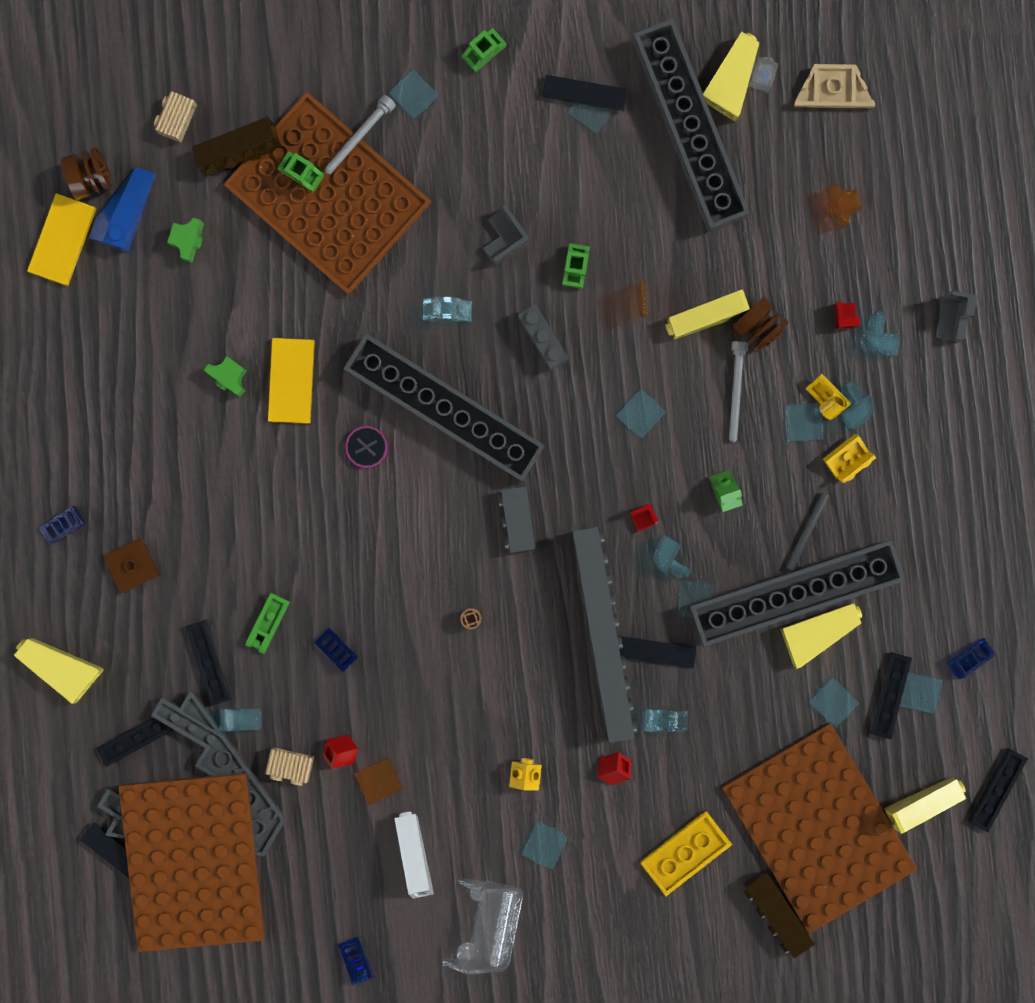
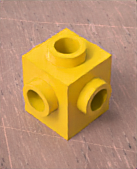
(525, 774)

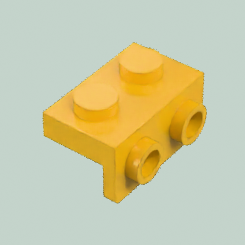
(849, 459)

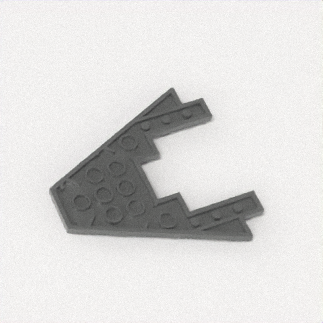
(217, 759)

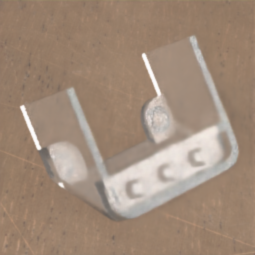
(493, 928)

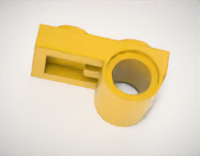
(829, 397)

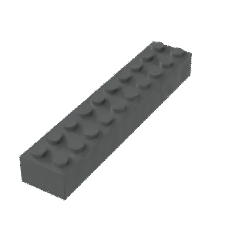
(690, 125)
(444, 407)
(796, 593)
(603, 635)

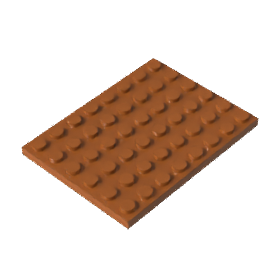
(353, 211)
(819, 828)
(192, 862)

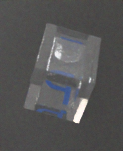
(763, 74)

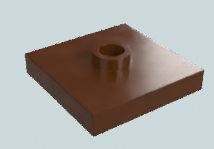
(131, 565)

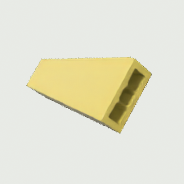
(731, 80)
(708, 315)
(817, 633)
(59, 669)
(925, 804)

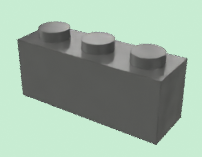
(542, 337)
(517, 519)

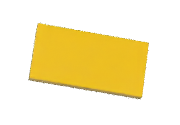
(61, 239)
(291, 380)
(685, 853)

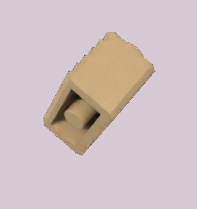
(175, 116)
(289, 766)

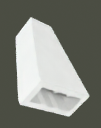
(413, 855)

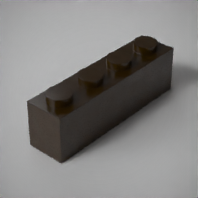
(236, 147)
(779, 914)

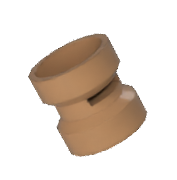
(473, 616)

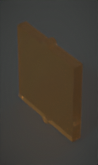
(642, 298)
(378, 781)

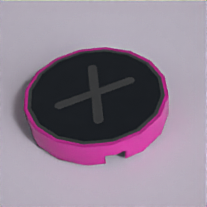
(366, 447)

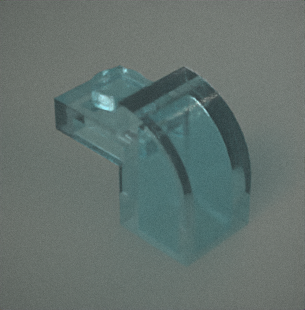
(447, 309)
(878, 342)
(861, 406)
(664, 557)
(240, 718)
(665, 720)

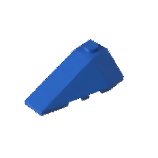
(121, 215)

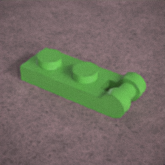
(268, 622)

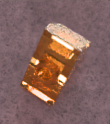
(842, 204)

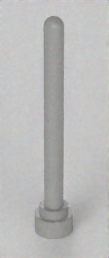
(384, 106)
(739, 350)

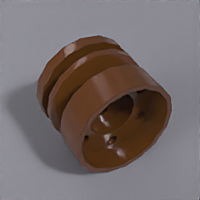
(90, 172)
(760, 324)

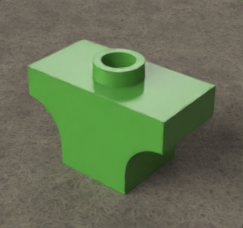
(483, 49)
(301, 171)
(187, 238)
(576, 266)
(228, 375)
(726, 491)

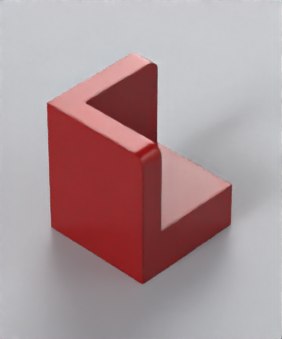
(846, 315)
(644, 517)
(340, 751)
(614, 768)

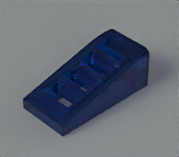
(79, 522)
(353, 656)
(960, 666)
(363, 958)

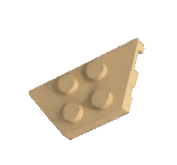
(834, 88)

